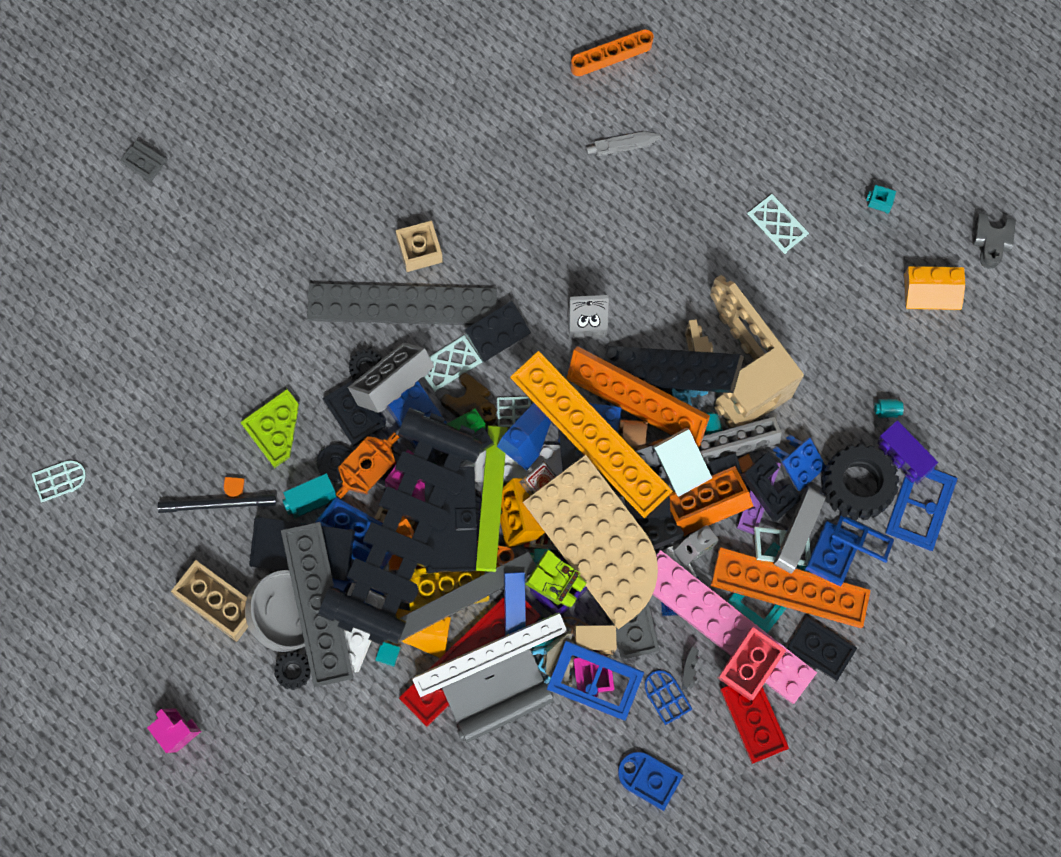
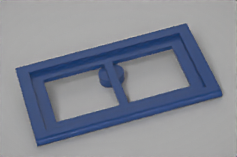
(931, 508)
(591, 689)

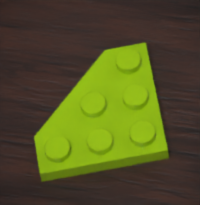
(274, 427)

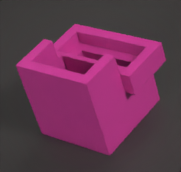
(585, 673)
(172, 730)

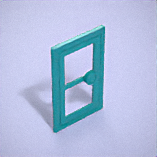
(767, 623)

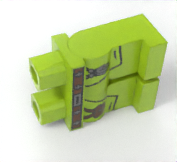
(555, 579)

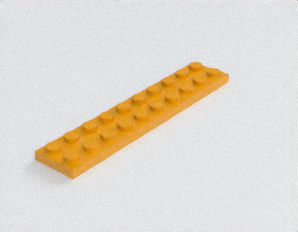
(591, 434)

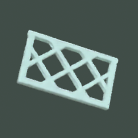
(775, 237)
(464, 368)

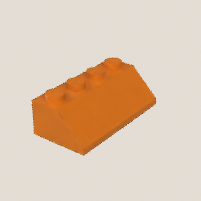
(710, 501)

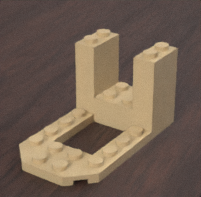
(769, 378)

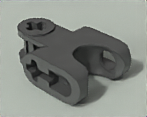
(993, 240)

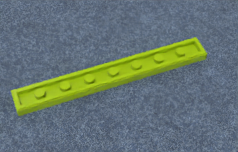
(491, 503)

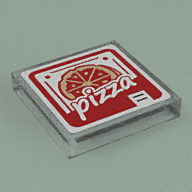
(537, 478)

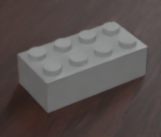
(391, 377)

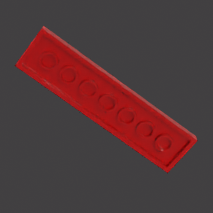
(483, 632)

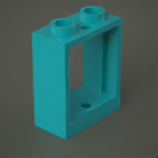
(309, 496)

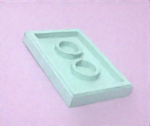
(682, 462)

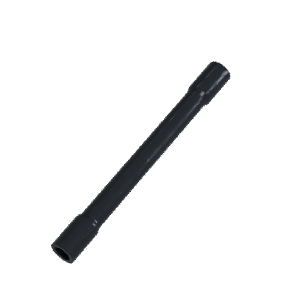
(174, 506)

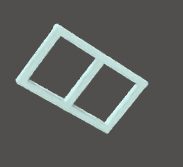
(757, 530)

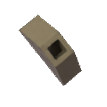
(552, 654)

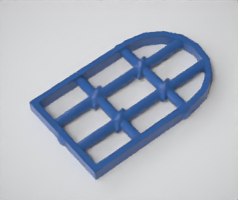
(673, 699)

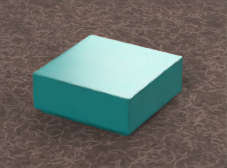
(388, 654)

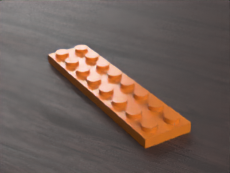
(635, 395)
(795, 591)

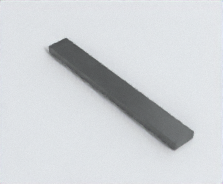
(464, 596)

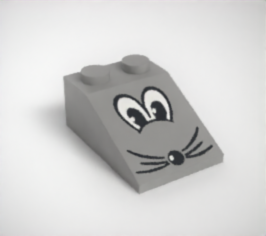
(588, 316)

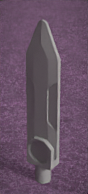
(623, 143)

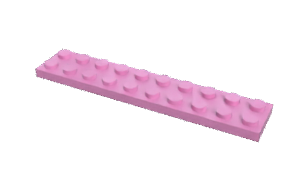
(723, 623)

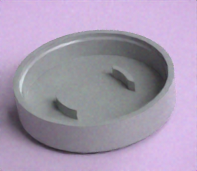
(274, 614)

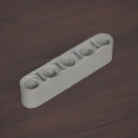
(799, 530)

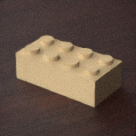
(213, 600)

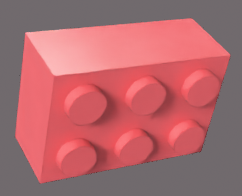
(751, 663)

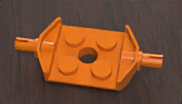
(360, 479)

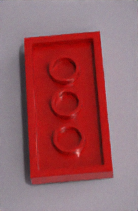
(755, 724)

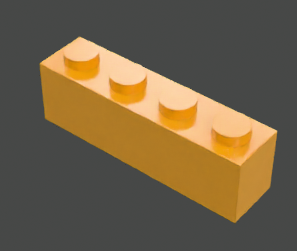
(432, 639)

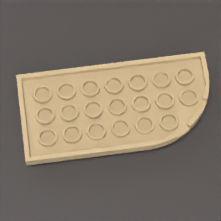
(598, 539)

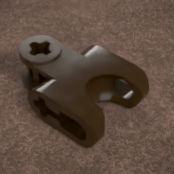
(474, 398)

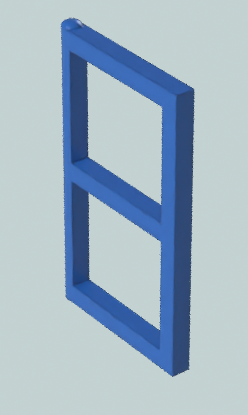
(865, 529)

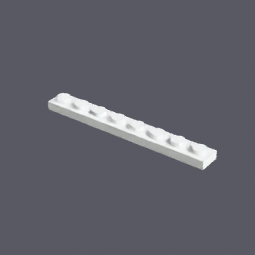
(489, 654)

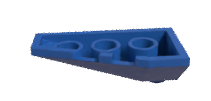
(526, 437)

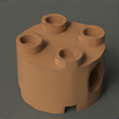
(634, 432)

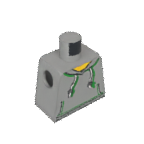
(700, 542)

